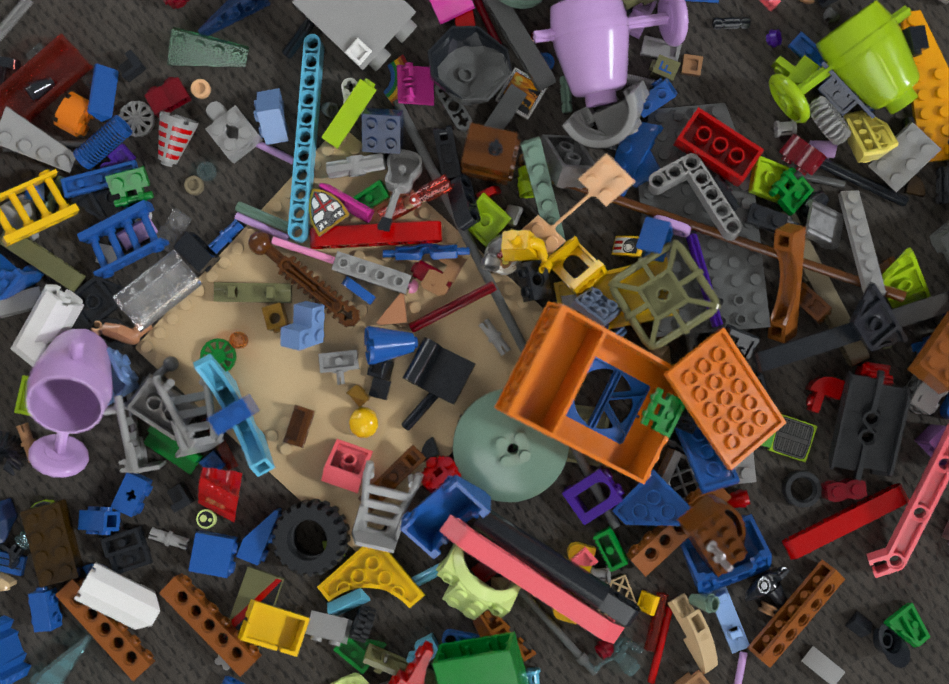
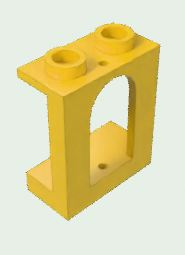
(587, 278)

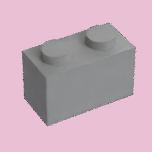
(328, 627)

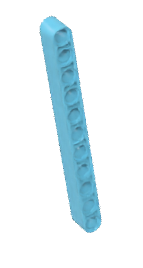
(303, 129)

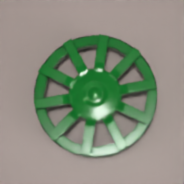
(219, 354)

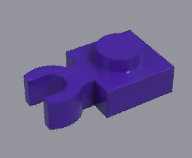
(119, 155)

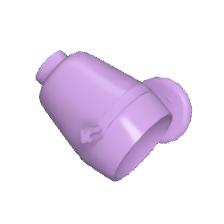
(594, 42)
(68, 395)

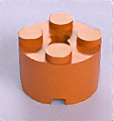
(73, 115)

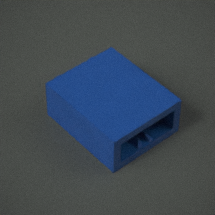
(233, 414)

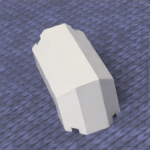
(50, 317)
(119, 597)

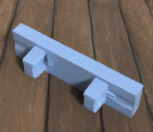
(729, 619)

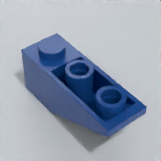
(255, 543)

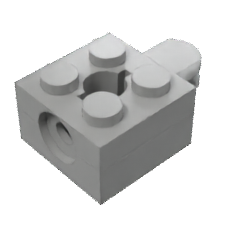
(231, 131)

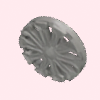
(138, 118)

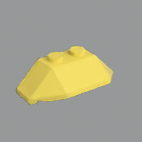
(869, 137)

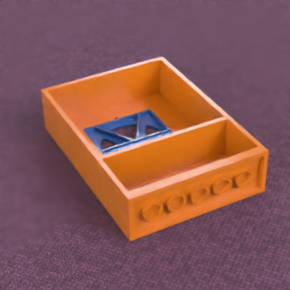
(551, 372)

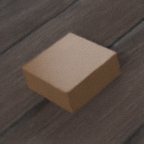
(691, 65)

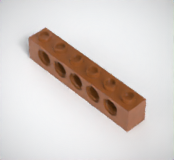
(674, 537)
(796, 613)
(200, 623)
(106, 638)

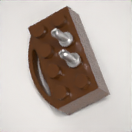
(715, 533)

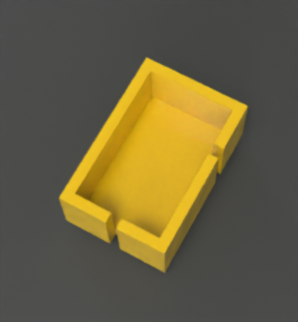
(272, 627)

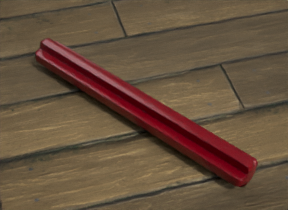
(452, 306)

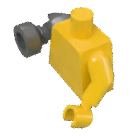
(516, 246)

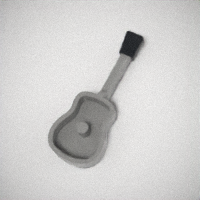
(401, 174)

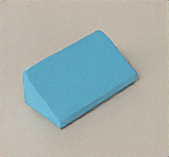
(347, 602)

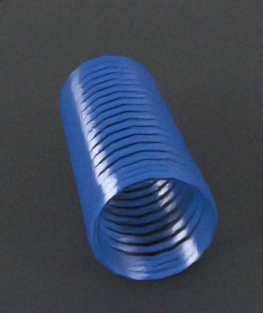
(84, 156)

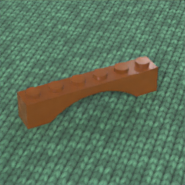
(790, 251)

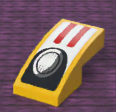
(626, 246)

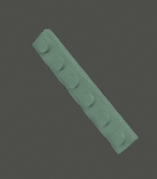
(541, 182)

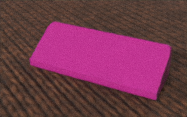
(352, 205)

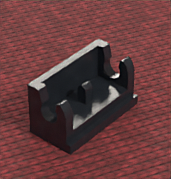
(196, 252)

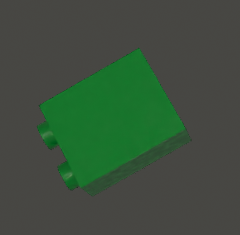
(481, 661)

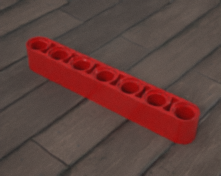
(369, 236)
(845, 521)

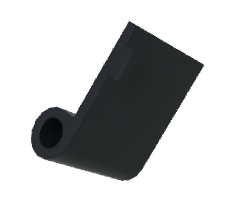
(439, 371)

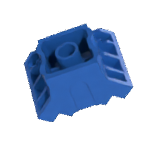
(11, 653)

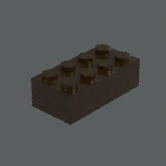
(52, 542)

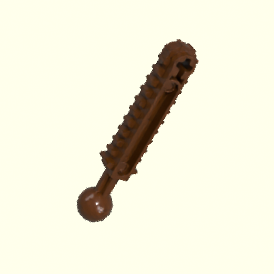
(261, 244)

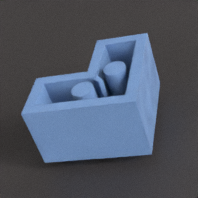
(270, 115)
(306, 326)

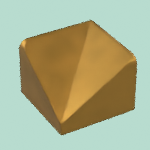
(359, 395)

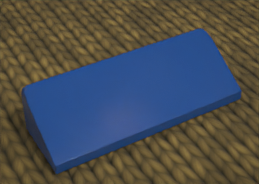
(103, 92)

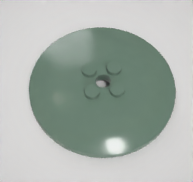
(483, 457)

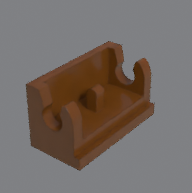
(813, 304)
(299, 426)

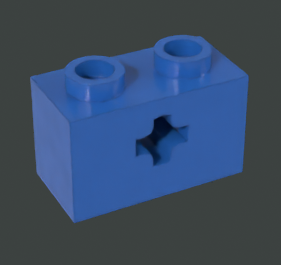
(123, 500)

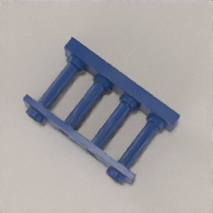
(108, 228)

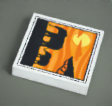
(523, 82)

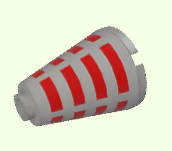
(174, 137)

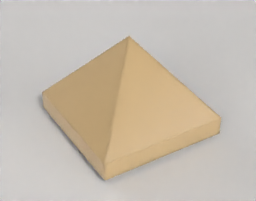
(662, 353)
(500, 583)

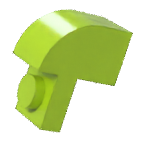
(797, 73)

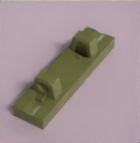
(253, 292)
(377, 657)

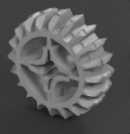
(829, 120)

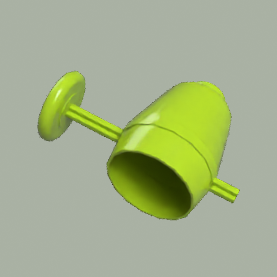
(867, 56)

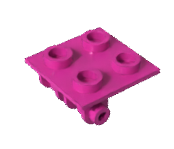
(414, 85)

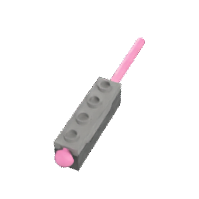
(358, 268)

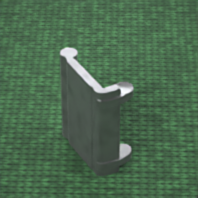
(823, 225)

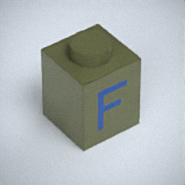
(664, 68)

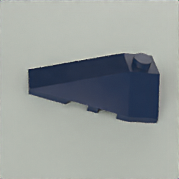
(230, 13)

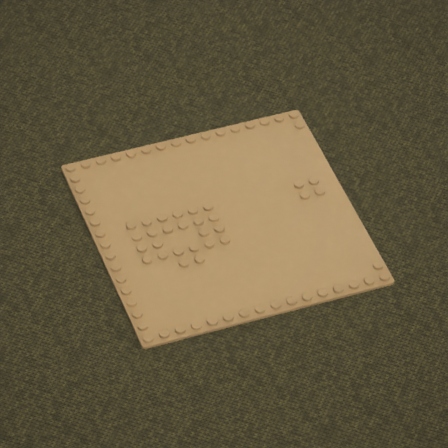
(289, 377)

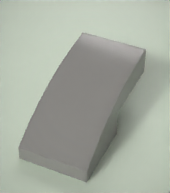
(823, 666)

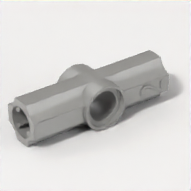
(356, 166)

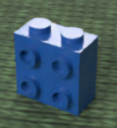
(213, 554)

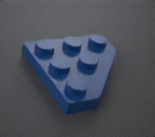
(652, 504)

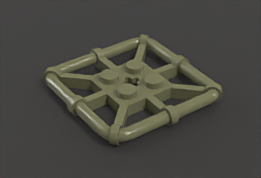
(676, 298)

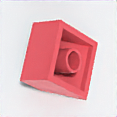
(346, 465)

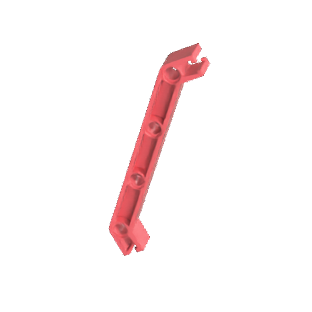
(911, 524)
(531, 580)

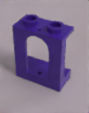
(600, 475)

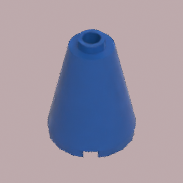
(387, 344)

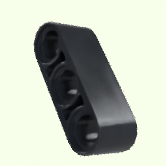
(463, 203)

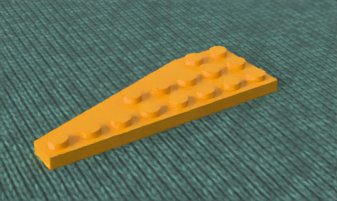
(932, 104)

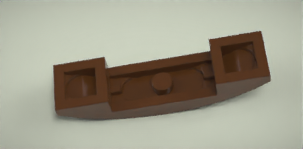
(398, 471)

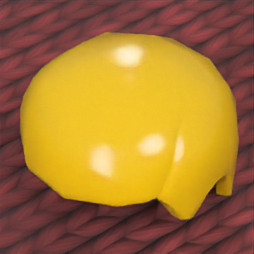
(363, 422)

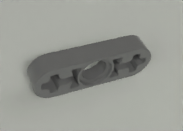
(456, 120)

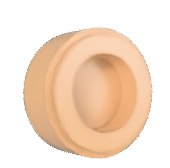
(200, 89)

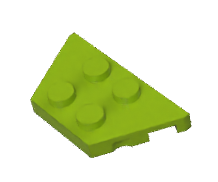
(906, 276)

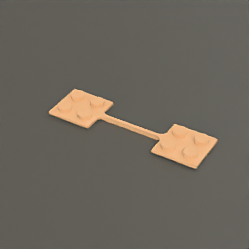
(603, 180)

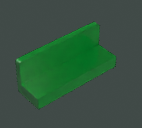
(168, 447)

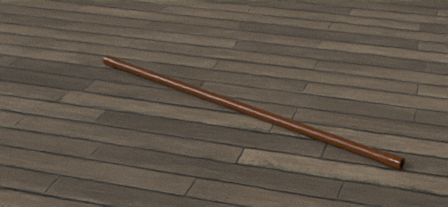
(891, 292)

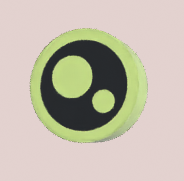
(206, 518)

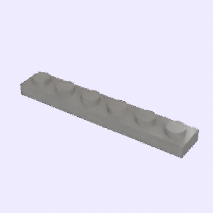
(860, 240)

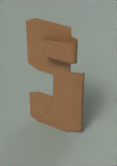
(439, 280)

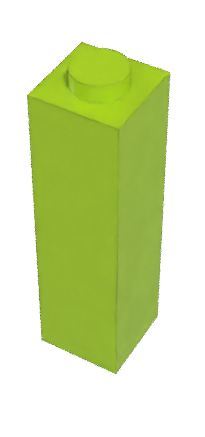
(349, 112)

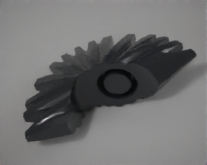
(12, 451)
(764, 582)

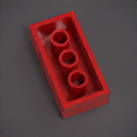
(718, 147)

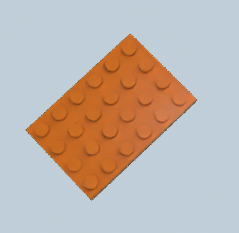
(725, 398)

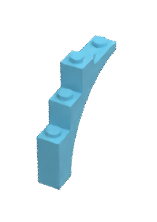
(248, 433)

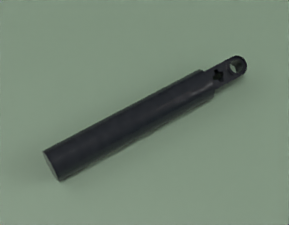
(557, 567)

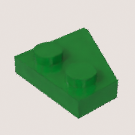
(908, 625)
(355, 652)

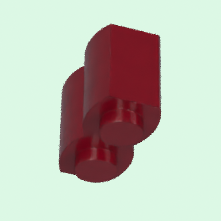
(168, 96)
(802, 154)
(841, 490)

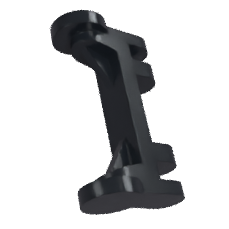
(14, 552)

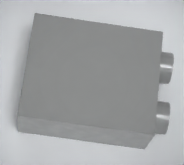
(369, 20)

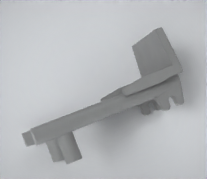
(183, 432)
(134, 446)
(375, 538)

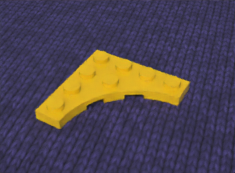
(372, 570)

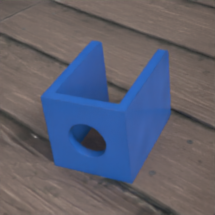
(654, 236)

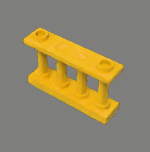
(47, 219)

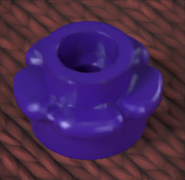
(774, 38)

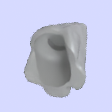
(13, 217)

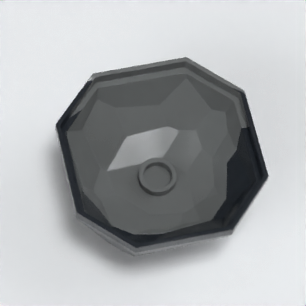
(469, 64)

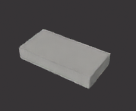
(654, 46)

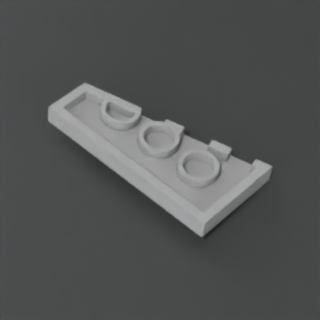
(27, 139)

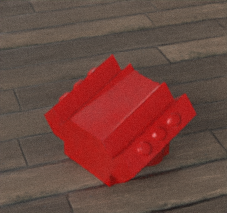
(220, 491)

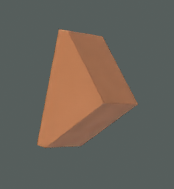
(395, 313)

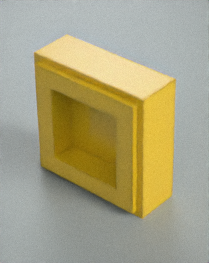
(648, 602)

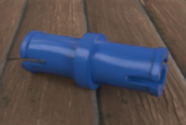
(225, 236)

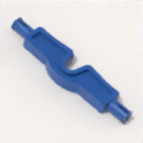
(436, 252)

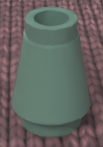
(705, 602)

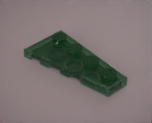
(196, 49)

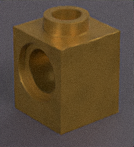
(269, 311)

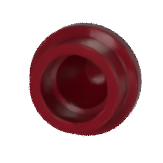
(604, 649)

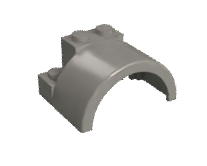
(613, 121)

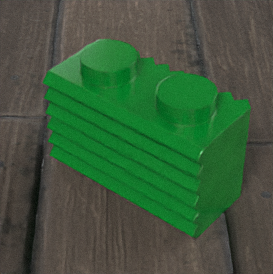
(610, 548)

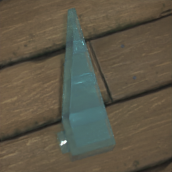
(60, 668)

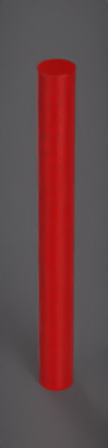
(660, 646)

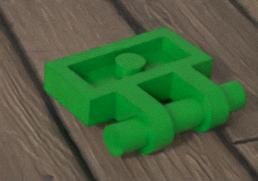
(129, 180)
(795, 195)
(668, 414)

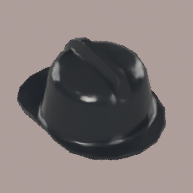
(892, 646)

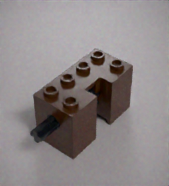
(490, 154)

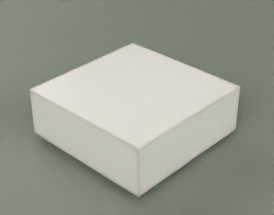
(358, 51)

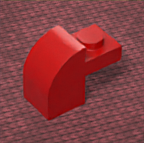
(821, 387)

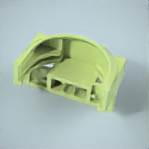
(470, 593)

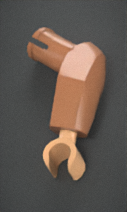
(120, 332)

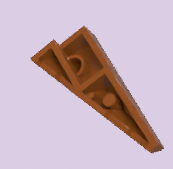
(489, 624)

